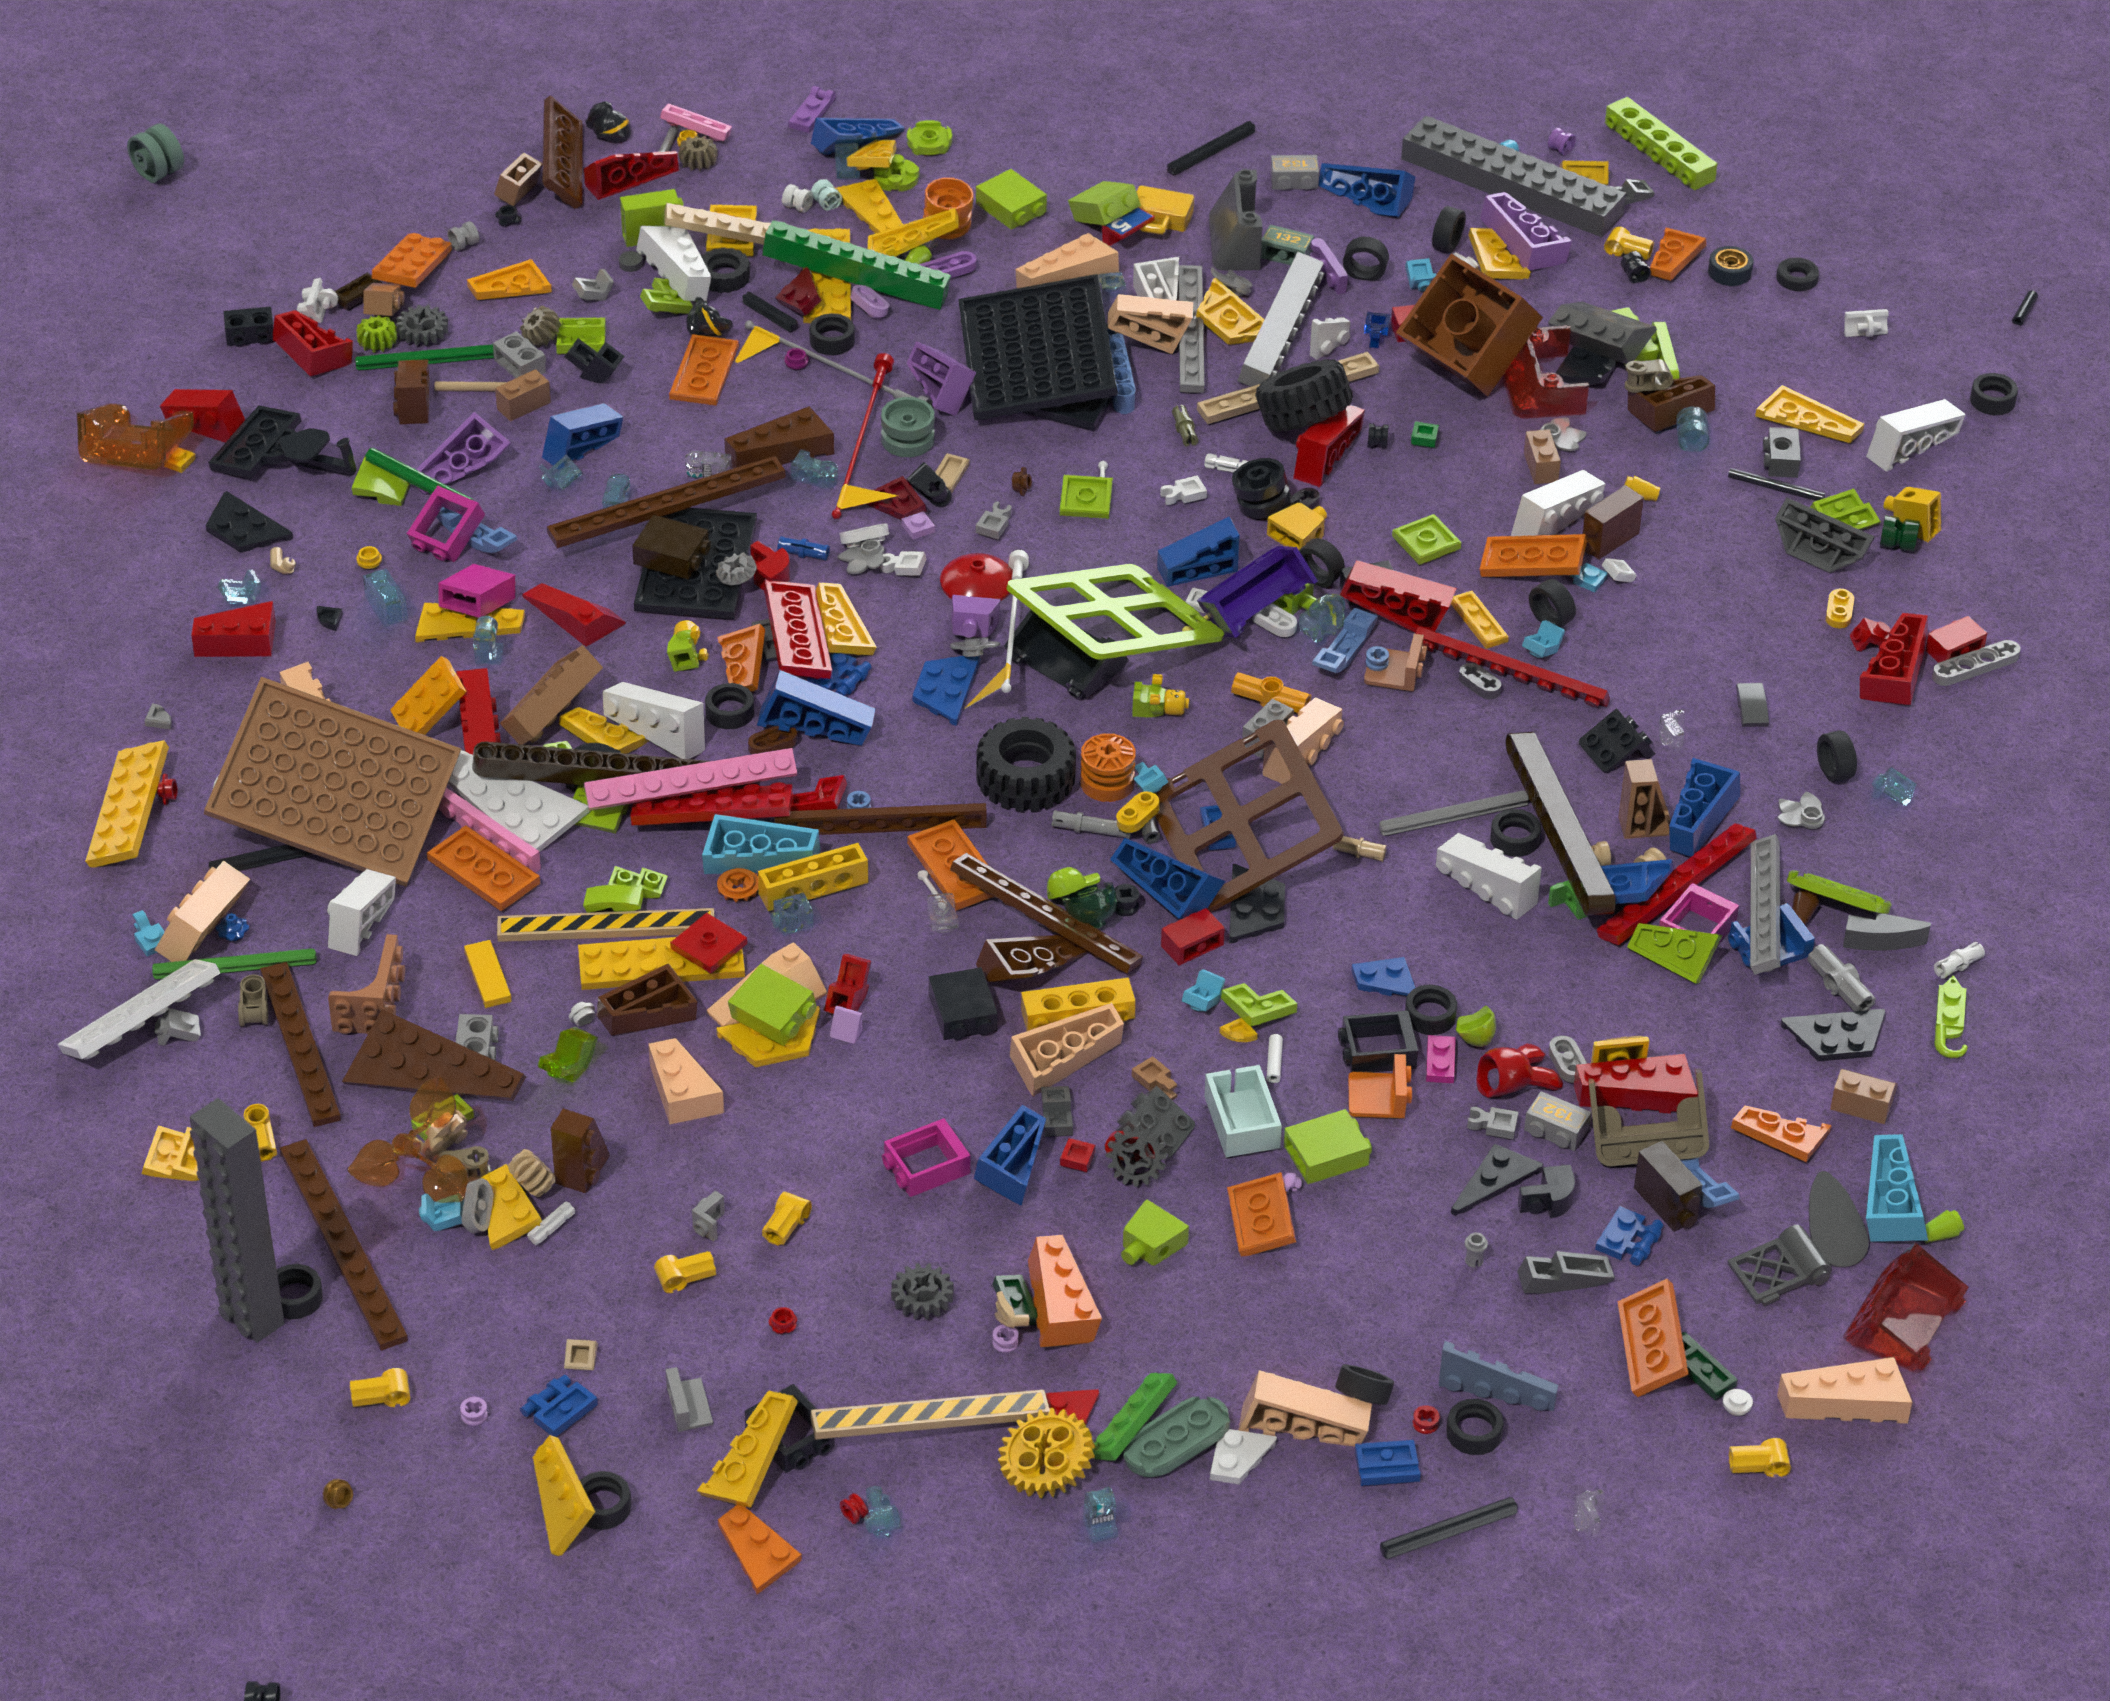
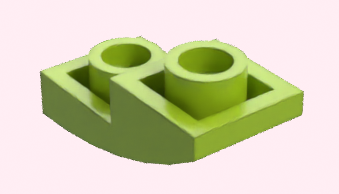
(648, 880)
(616, 896)

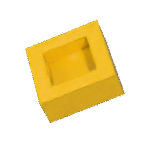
(180, 460)

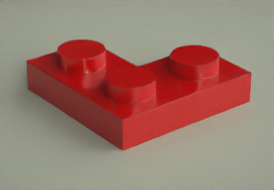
(825, 797)

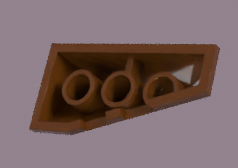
(1025, 956)

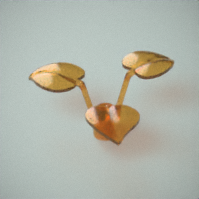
(377, 1159)

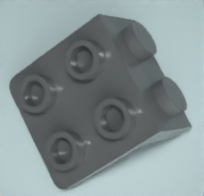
(1160, 1114)

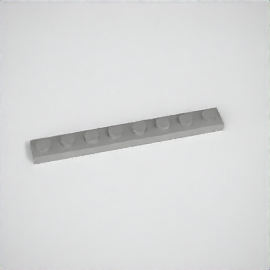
(1191, 344)
(1765, 905)

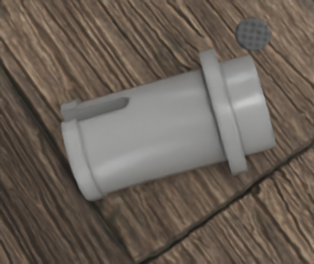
(1475, 1246)

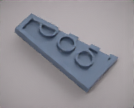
(1496, 1381)

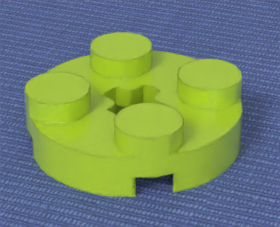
(938, 143)
(889, 176)

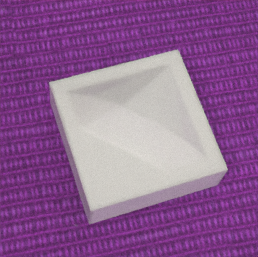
(1619, 570)

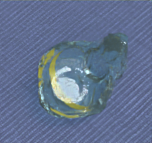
(1323, 617)

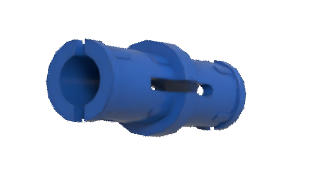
(804, 548)

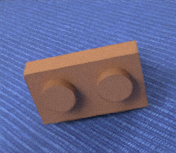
(1402, 667)

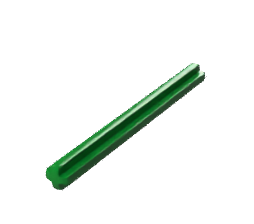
(433, 356)

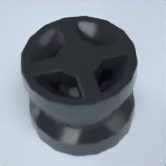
(1377, 435)
(1127, 900)

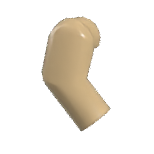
(280, 564)

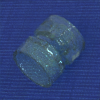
(1692, 429)

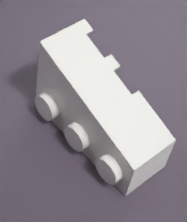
(357, 909)

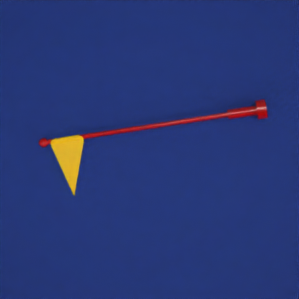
(854, 496)

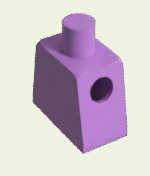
(974, 616)

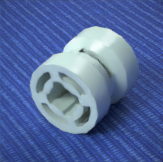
(826, 195)

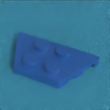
(945, 685)
(1637, 880)

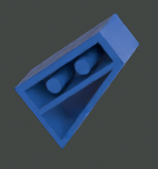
(580, 431)
(1201, 554)
(1011, 1155)

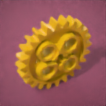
(1070, 1454)

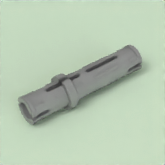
(1087, 823)

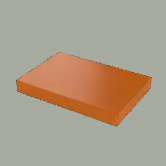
(1261, 1214)

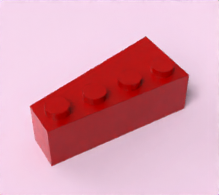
(1897, 665)
(477, 709)

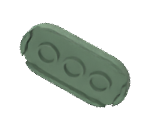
(1177, 1436)

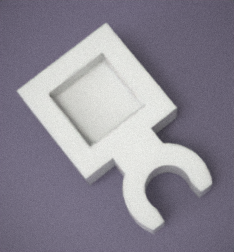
(1186, 489)
(905, 564)

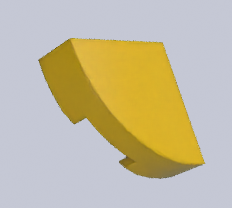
(1239, 1030)

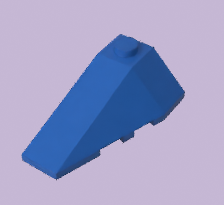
(851, 130)

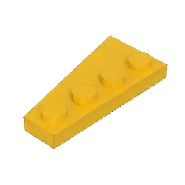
(870, 205)
(841, 622)
(445, 623)
(746, 1464)

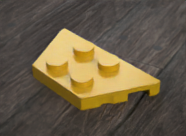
(1228, 315)
(764, 1051)

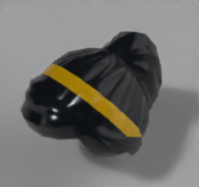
(608, 123)
(706, 320)

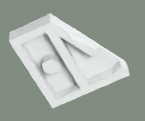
(1328, 335)
(1238, 1454)

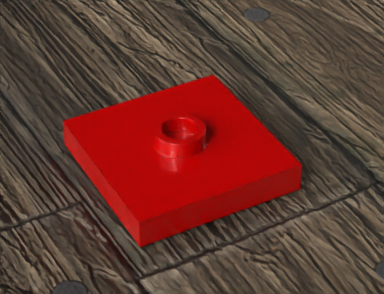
(708, 943)

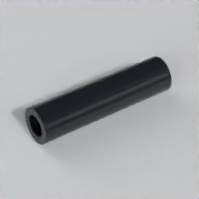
(2024, 308)

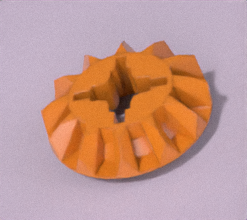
(736, 877)

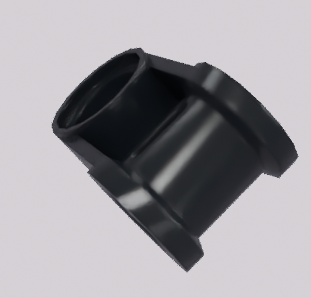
(930, 485)

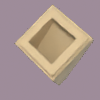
(580, 1354)

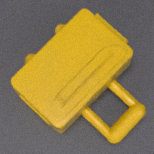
(1170, 209)

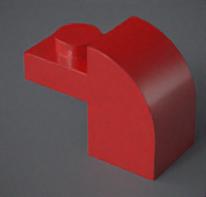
(769, 564)
(850, 986)

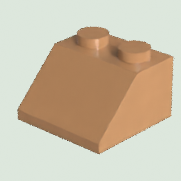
(1863, 1096)

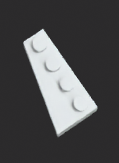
(1912, 432)
(659, 716)

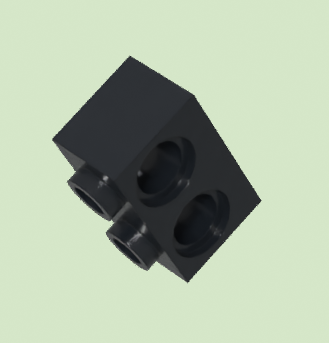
(248, 326)

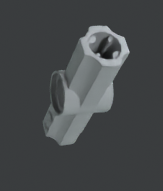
(1841, 978)

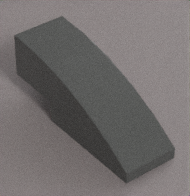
(1885, 933)
(1564, 1272)

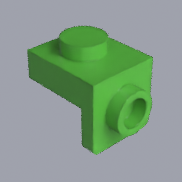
(1563, 893)

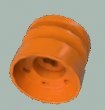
(949, 194)
(1107, 767)

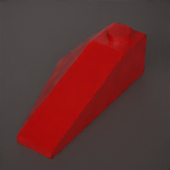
(627, 171)
(575, 615)

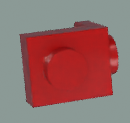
(1869, 632)

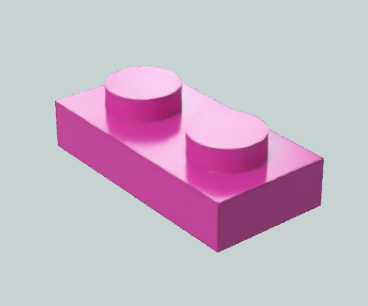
(1440, 1059)

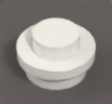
(582, 1013)
(1737, 1402)

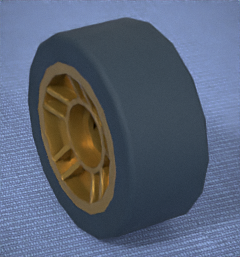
(1730, 266)

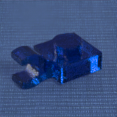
(1377, 325)

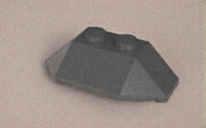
(1820, 538)

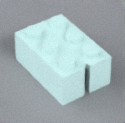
(1246, 1117)

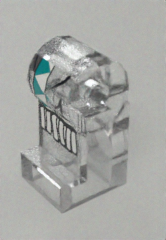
(705, 463)

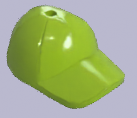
(1068, 881)
(1477, 1028)

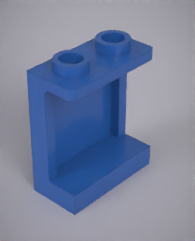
(1795, 938)

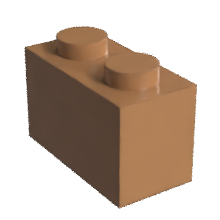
(518, 179)
(383, 299)
(523, 395)
(1541, 456)

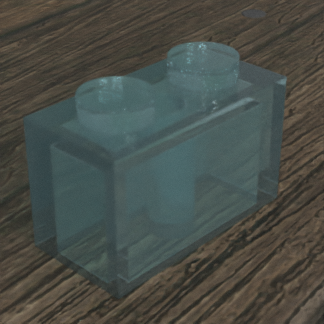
(385, 597)

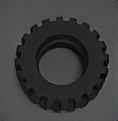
(1304, 395)
(1023, 786)

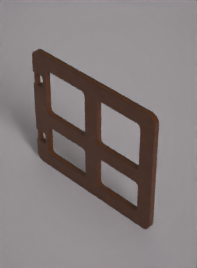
(1237, 818)

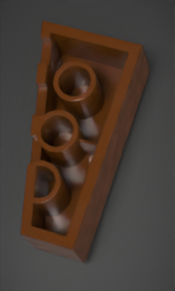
(781, 438)

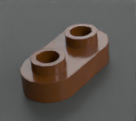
(772, 740)

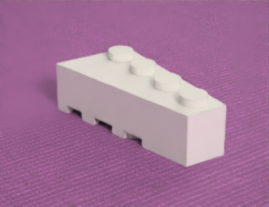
(676, 258)
(1557, 504)
(1490, 874)

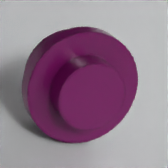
(796, 358)

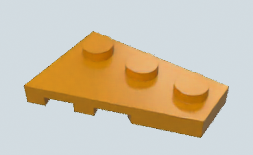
(510, 281)

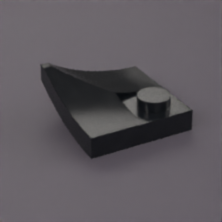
(1585, 367)

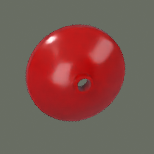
(976, 576)

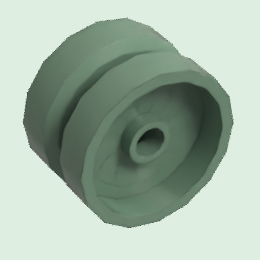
(155, 153)
(907, 427)

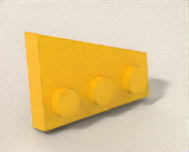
(875, 154)
(1493, 256)
(595, 729)
(511, 1209)

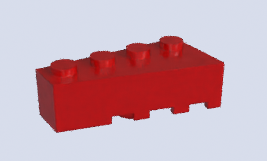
(1326, 443)
(1398, 596)
(1637, 1083)

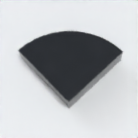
(329, 616)

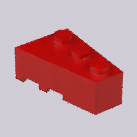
(235, 632)

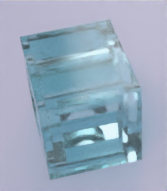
(792, 914)

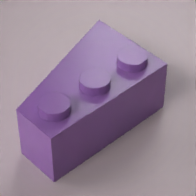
(941, 376)

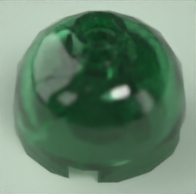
(1092, 904)

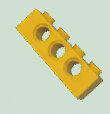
(814, 875)
(1058, 1003)

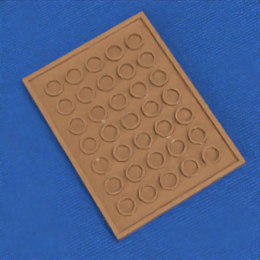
(332, 781)

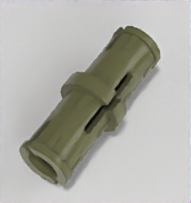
(1184, 425)

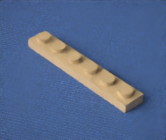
(715, 223)

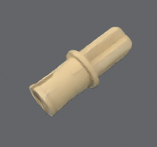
(1361, 848)

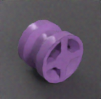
(1561, 141)

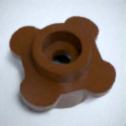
(1021, 481)

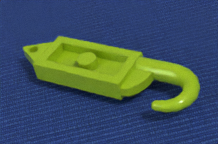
(1950, 1017)

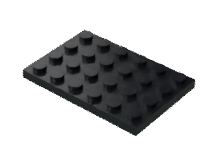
(703, 592)

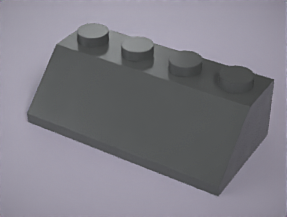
(1603, 331)

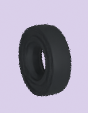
(1797, 283)

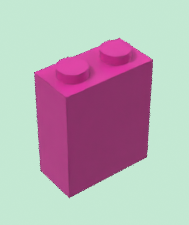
(476, 590)

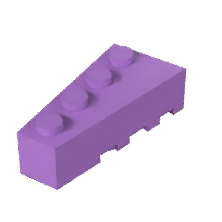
(1524, 233)

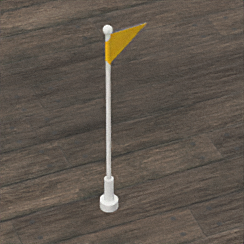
(1018, 562)

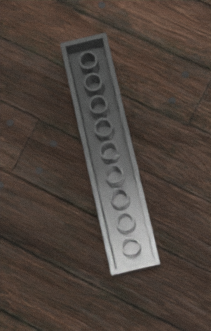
(1525, 178)
(237, 1220)

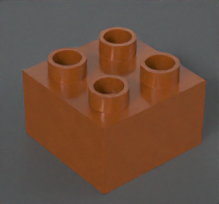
(1469, 324)

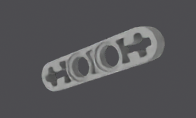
(2006, 649)

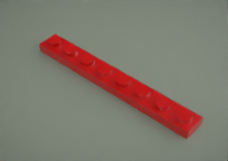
(1520, 670)
(1691, 871)

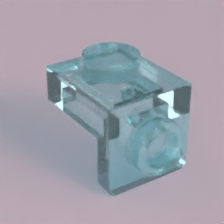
(842, 151)
(561, 473)
(241, 591)

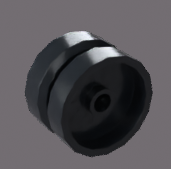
(1261, 488)

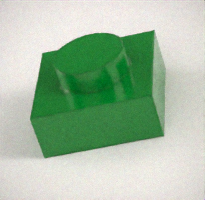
(1424, 434)

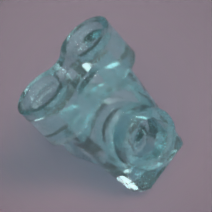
(882, 1515)

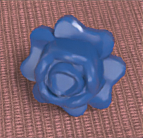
(232, 927)

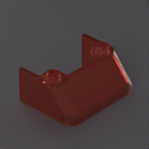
(1538, 393)

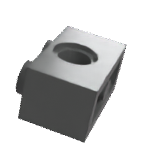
(1782, 452)

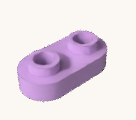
(869, 301)

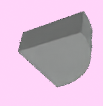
(158, 717)

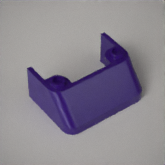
(1255, 587)

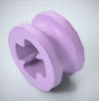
(999, 1343)
(473, 1418)

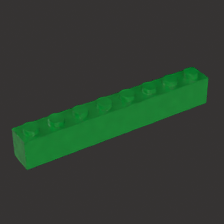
(856, 264)

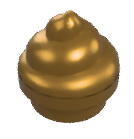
(337, 1493)

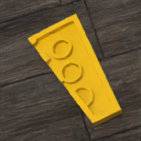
(910, 235)
(1809, 415)
(561, 1495)

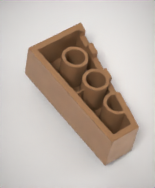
(550, 695)

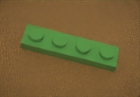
(1133, 1416)

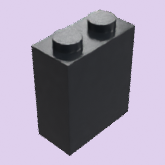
(962, 1003)

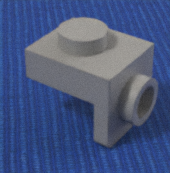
(594, 289)
(178, 1025)
(706, 1214)

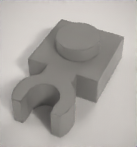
(994, 523)
(1497, 1122)

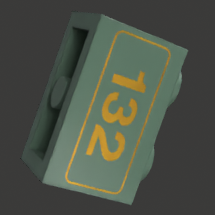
(1283, 244)

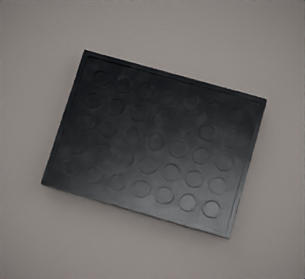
(1037, 347)

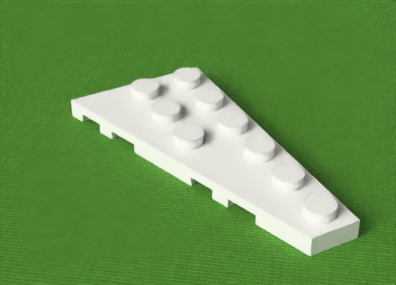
(520, 806)

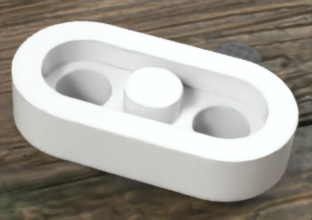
(854, 537)
(1276, 620)

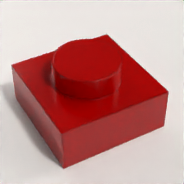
(1077, 1155)

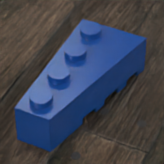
(815, 710)
(1702, 805)
(1168, 880)

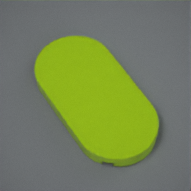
(1839, 892)

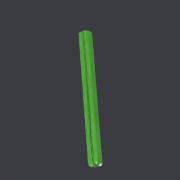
(243, 962)

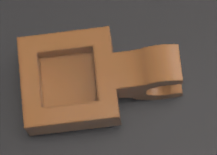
(1154, 1073)

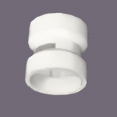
(797, 198)

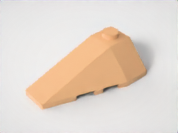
(787, 961)

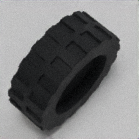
(727, 258)

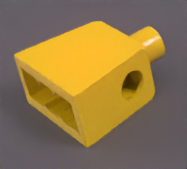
(1918, 505)
(1296, 525)

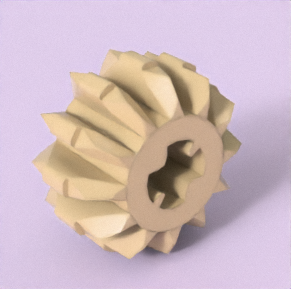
(531, 1173)

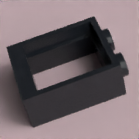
(1375, 1025)
(804, 1450)

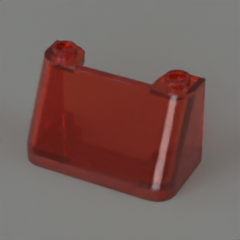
(1906, 1309)

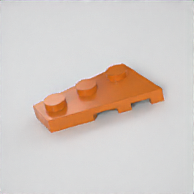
(1675, 253)
(743, 655)
(1785, 1135)
(758, 1548)

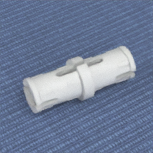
(1959, 960)

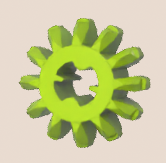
(376, 333)

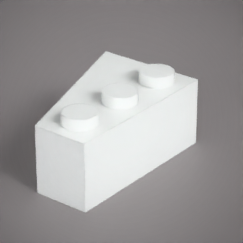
(1157, 278)

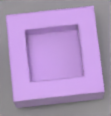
(918, 525)

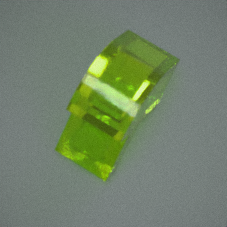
(571, 1055)

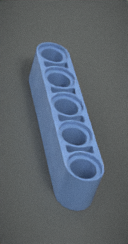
(1125, 400)

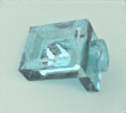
(1895, 785)

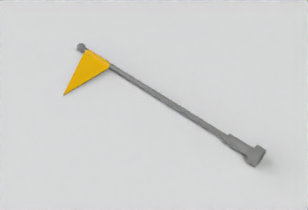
(762, 339)

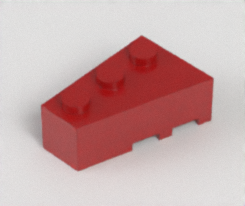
(310, 345)
(214, 411)

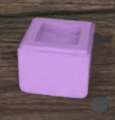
(846, 1024)

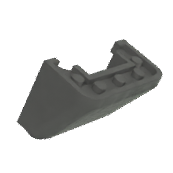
(1236, 226)

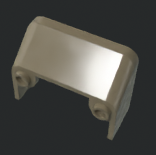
(1621, 1144)

